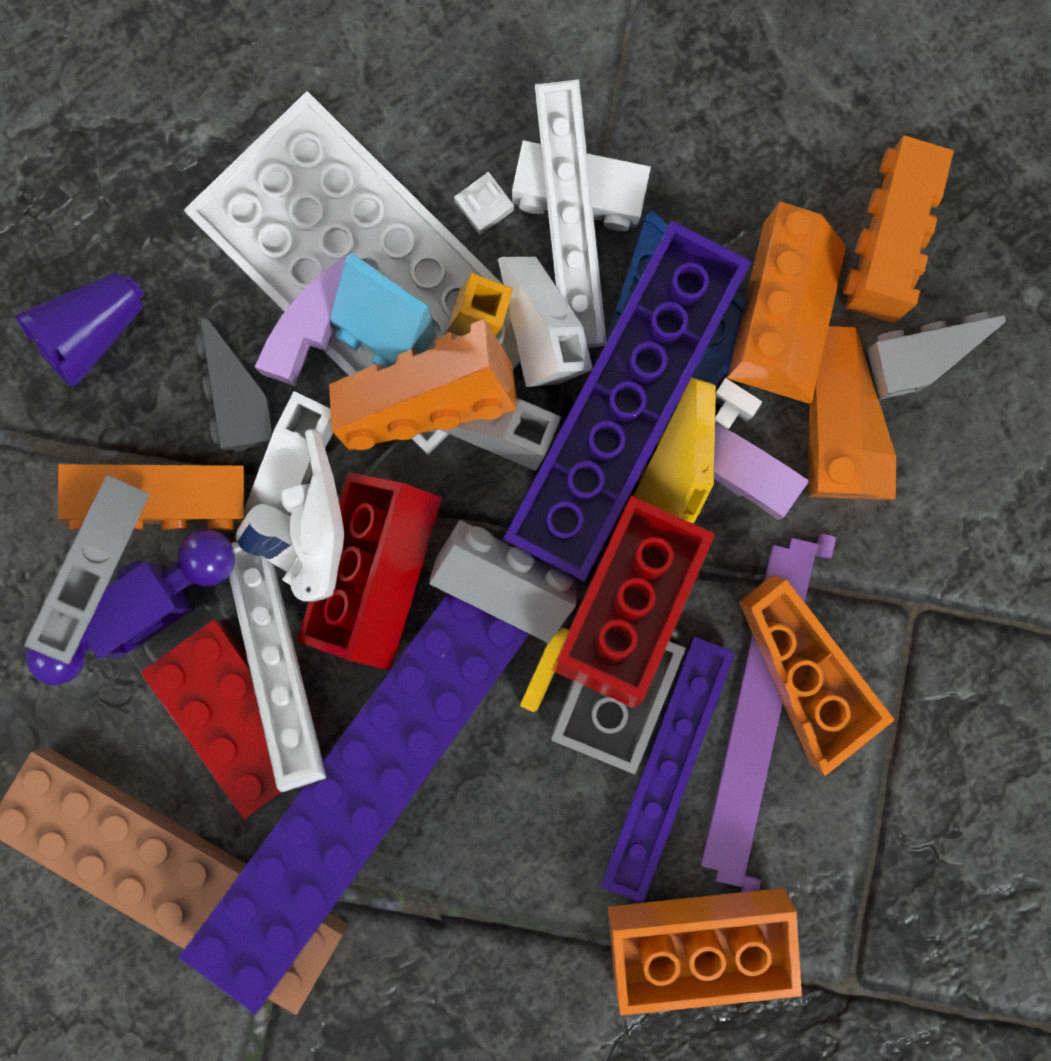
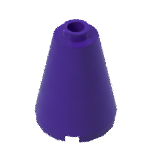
(82, 324)

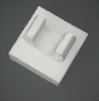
(484, 203)
(734, 403)

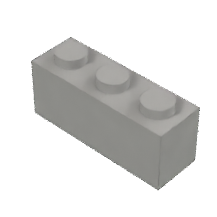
(504, 581)

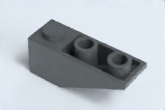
(241, 406)

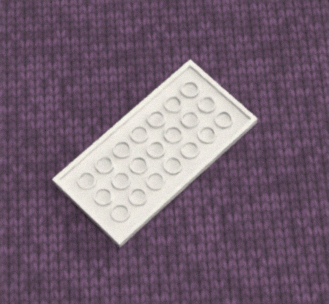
(317, 196)

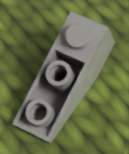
(915, 361)
(515, 435)

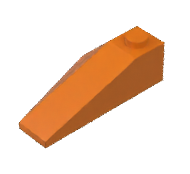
(847, 429)

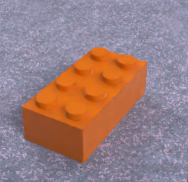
(705, 951)

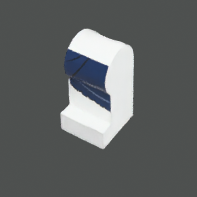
(268, 535)

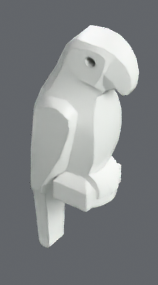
(315, 526)

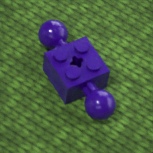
(142, 604)

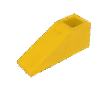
(683, 463)

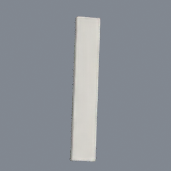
(570, 204)
(275, 672)

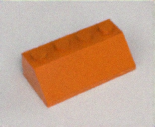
(788, 304)

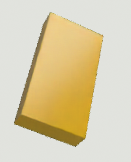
(543, 672)

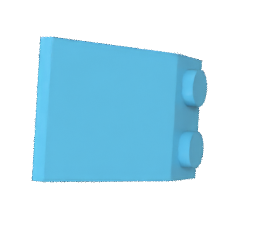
(379, 314)

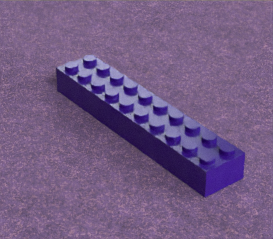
(344, 817)

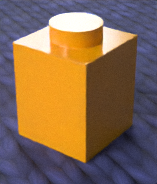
(479, 300)

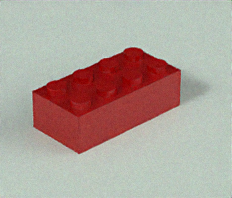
(377, 572)
(633, 603)
(215, 705)

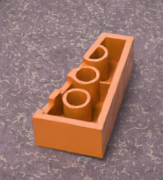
(898, 230)
(425, 391)
(176, 493)
(817, 683)

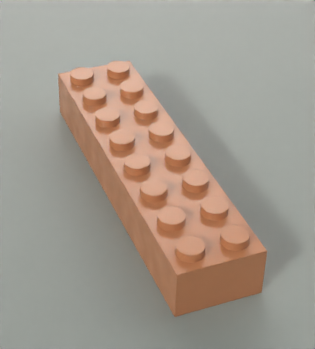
(135, 859)

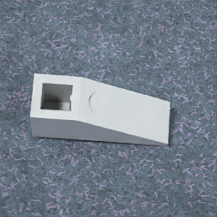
(544, 326)
(287, 455)

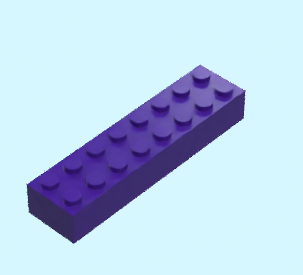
(627, 401)

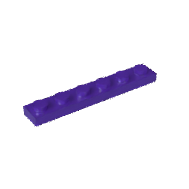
(667, 769)

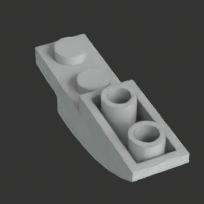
(87, 569)

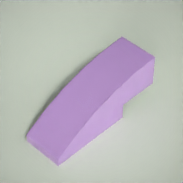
(302, 326)
(755, 474)

